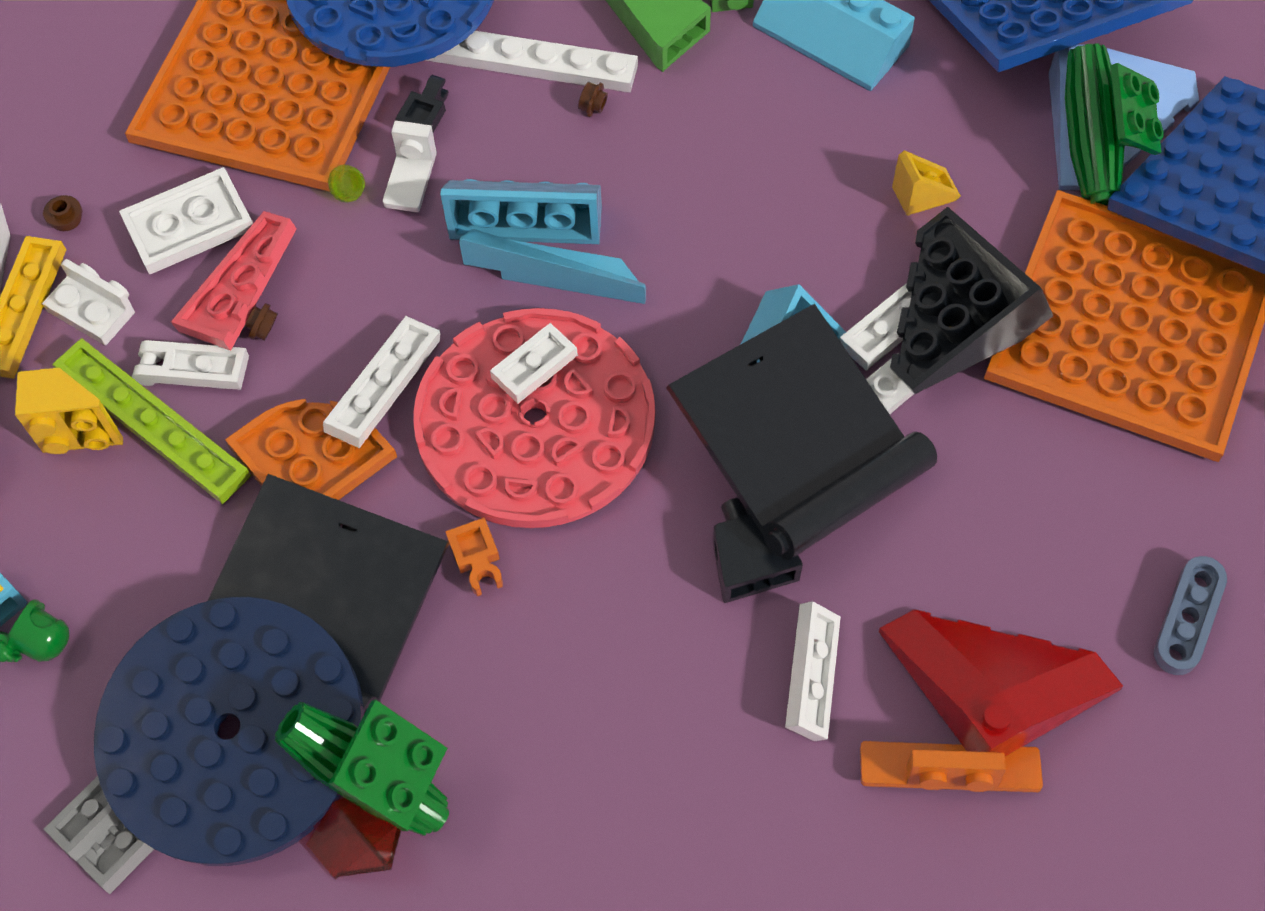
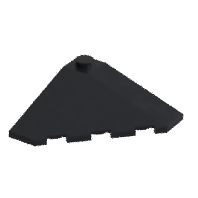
(962, 304)

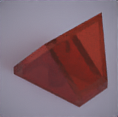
(353, 841)

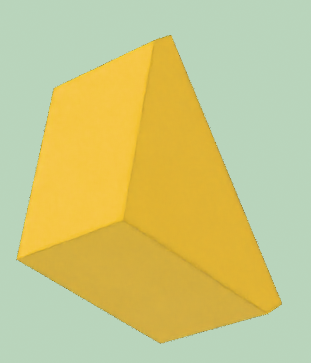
(922, 184)

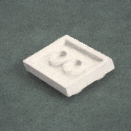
(186, 220)

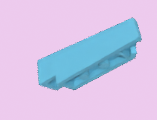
(552, 266)

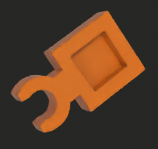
(475, 551)

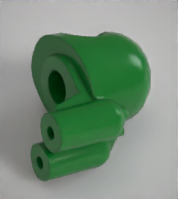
(34, 635)

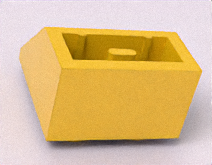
(62, 413)

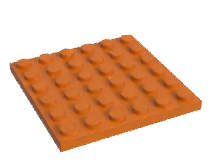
(255, 95)
(1138, 328)

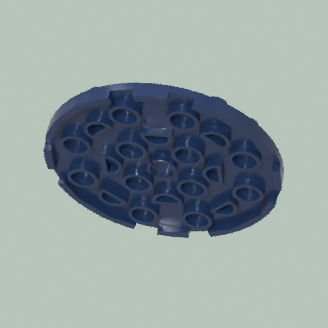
(161, 719)

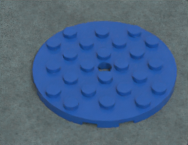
(387, 30)

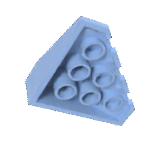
(1176, 92)

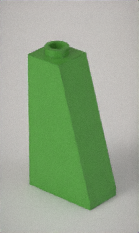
(664, 26)

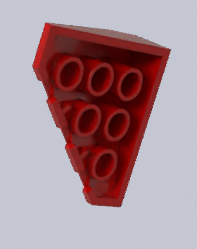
(996, 685)

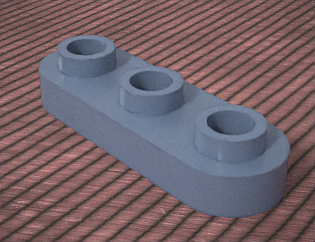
(1196, 601)

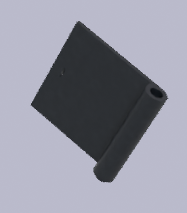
(799, 432)
(351, 580)

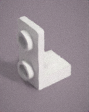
(412, 166)

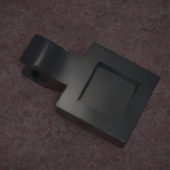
(425, 107)

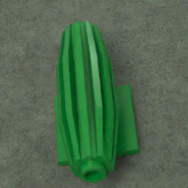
(1105, 113)
(377, 766)

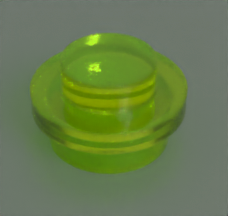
(346, 183)

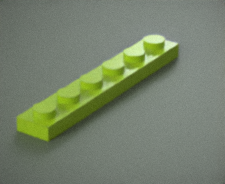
(154, 422)

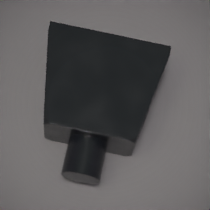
(743, 558)

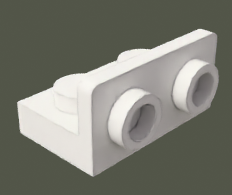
(89, 302)

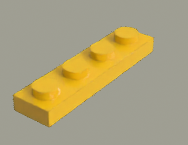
(23, 298)

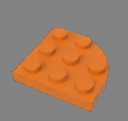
(293, 447)

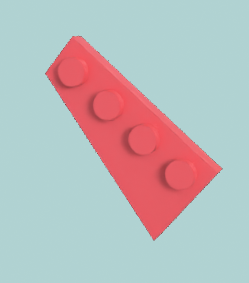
(232, 290)

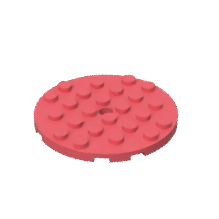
(545, 472)

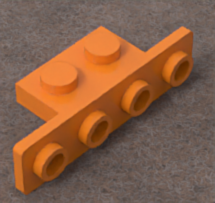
(949, 767)

